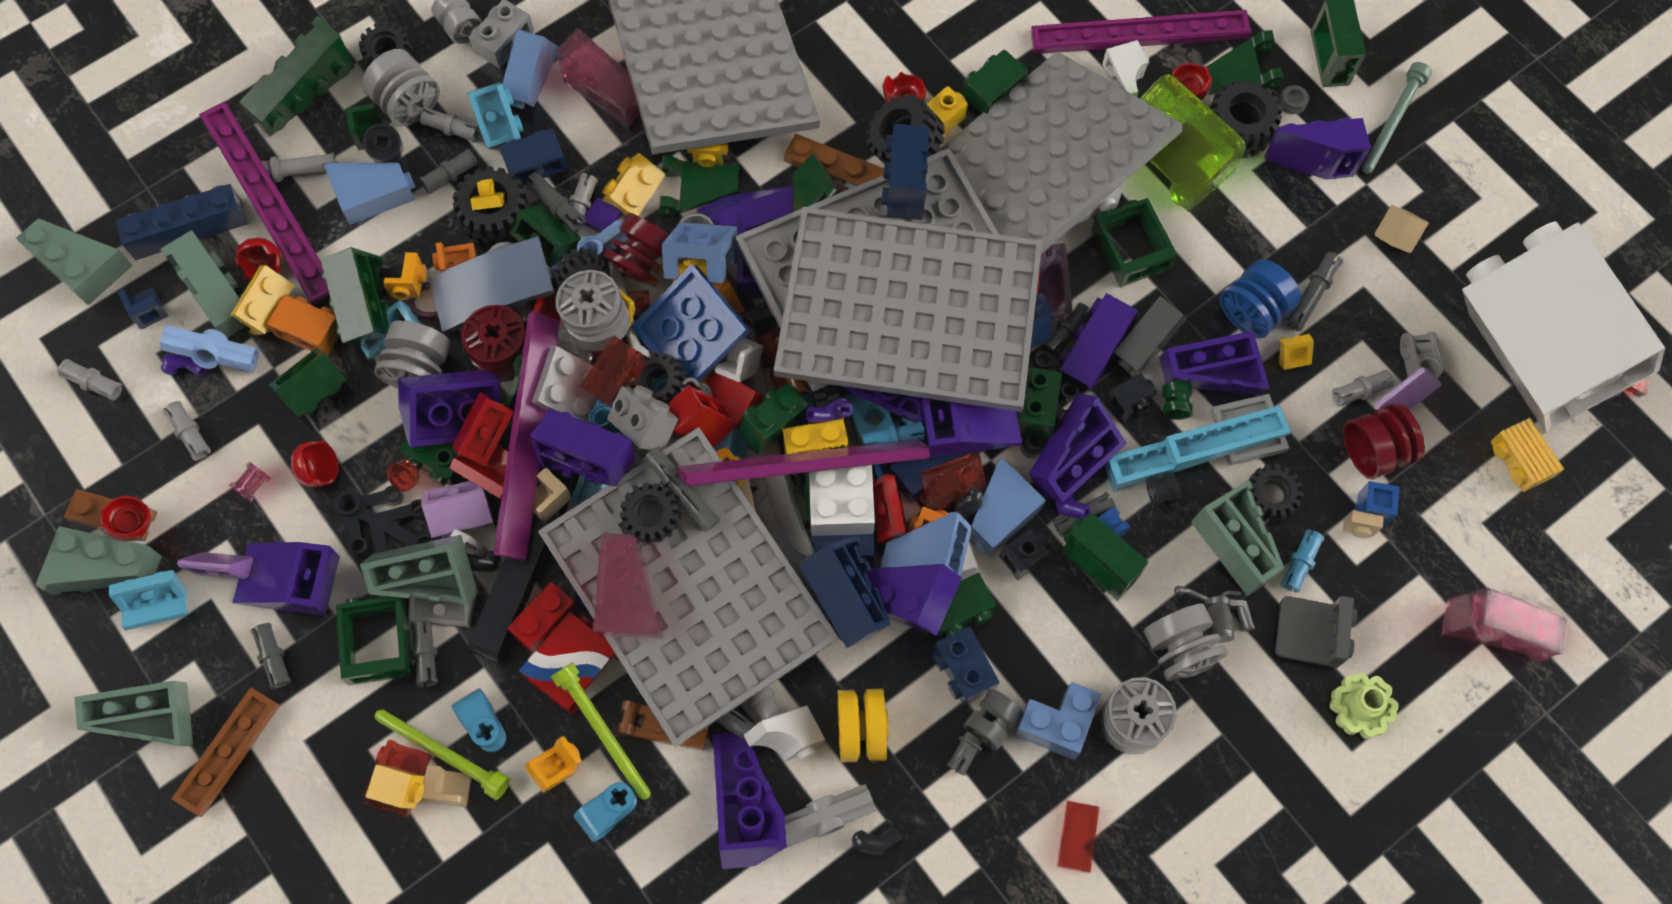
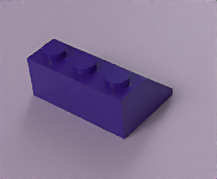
(438, 404)

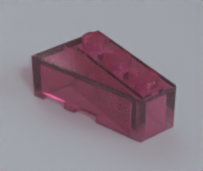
(597, 77)
(623, 590)
(1505, 623)

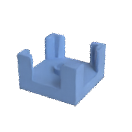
(700, 241)

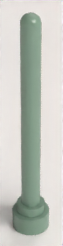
(1416, 77)

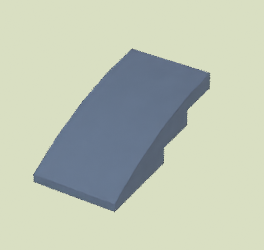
(498, 277)

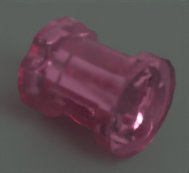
(250, 481)

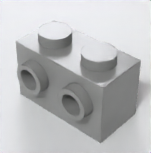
(496, 34)
(642, 418)

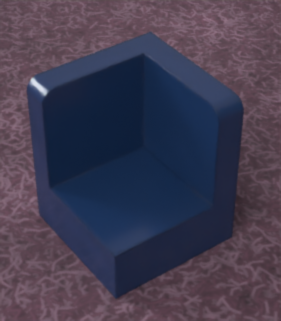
(143, 307)

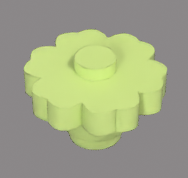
(1364, 705)

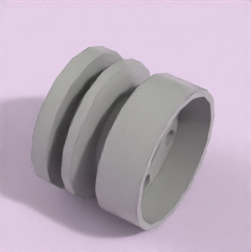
(400, 87)
(592, 309)
(411, 351)
(1183, 637)
(1122, 724)

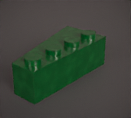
(298, 79)

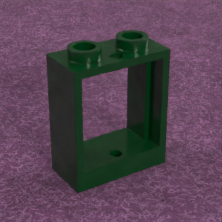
(1338, 43)
(1142, 267)
(1103, 555)
(380, 669)

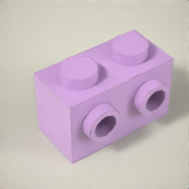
(457, 508)

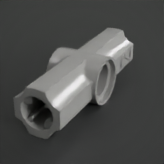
(828, 814)

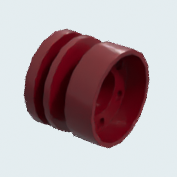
(640, 251)
(490, 353)
(1383, 440)

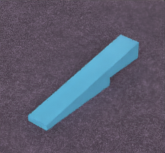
(1195, 447)

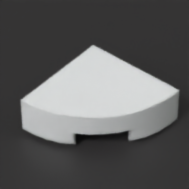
(471, 545)

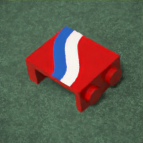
(567, 643)

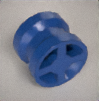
(1114, 522)

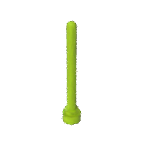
(568, 679)
(492, 782)

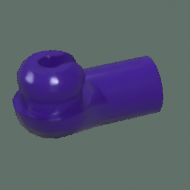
(835, 410)
(1072, 509)

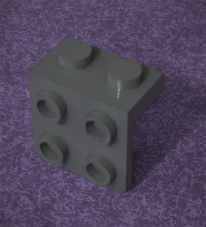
(1316, 630)

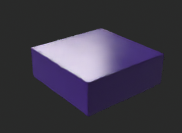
(601, 215)

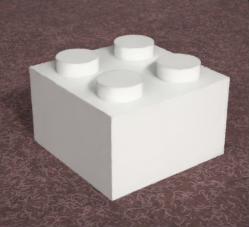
(842, 501)

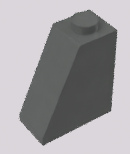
(1150, 335)

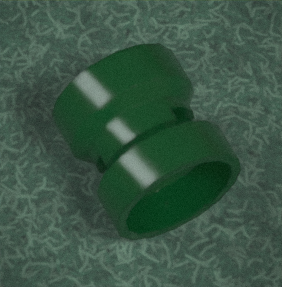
(1177, 400)

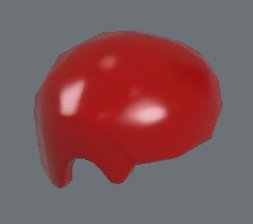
(1194, 78)
(903, 85)
(257, 252)
(314, 463)
(125, 518)

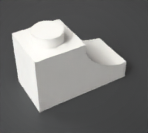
(1126, 65)
(789, 734)

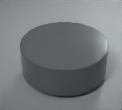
(1294, 99)

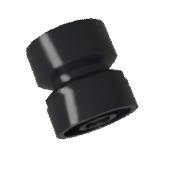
(383, 143)

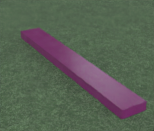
(1147, 30)
(267, 201)
(522, 461)
(803, 462)

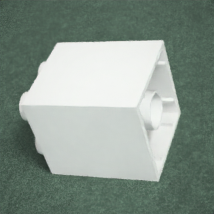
(1561, 324)

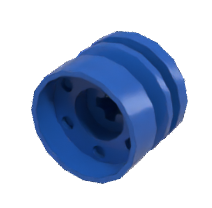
(1260, 298)

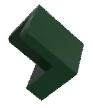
(359, 120)

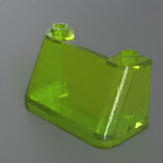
(1202, 153)

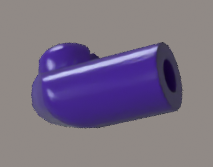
(173, 361)

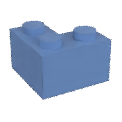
(1060, 729)

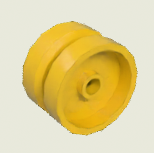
(862, 725)

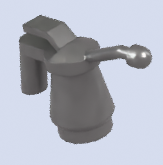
(1220, 613)

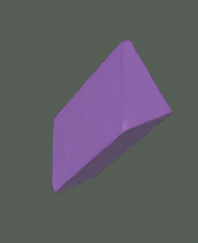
(1411, 390)
(218, 565)

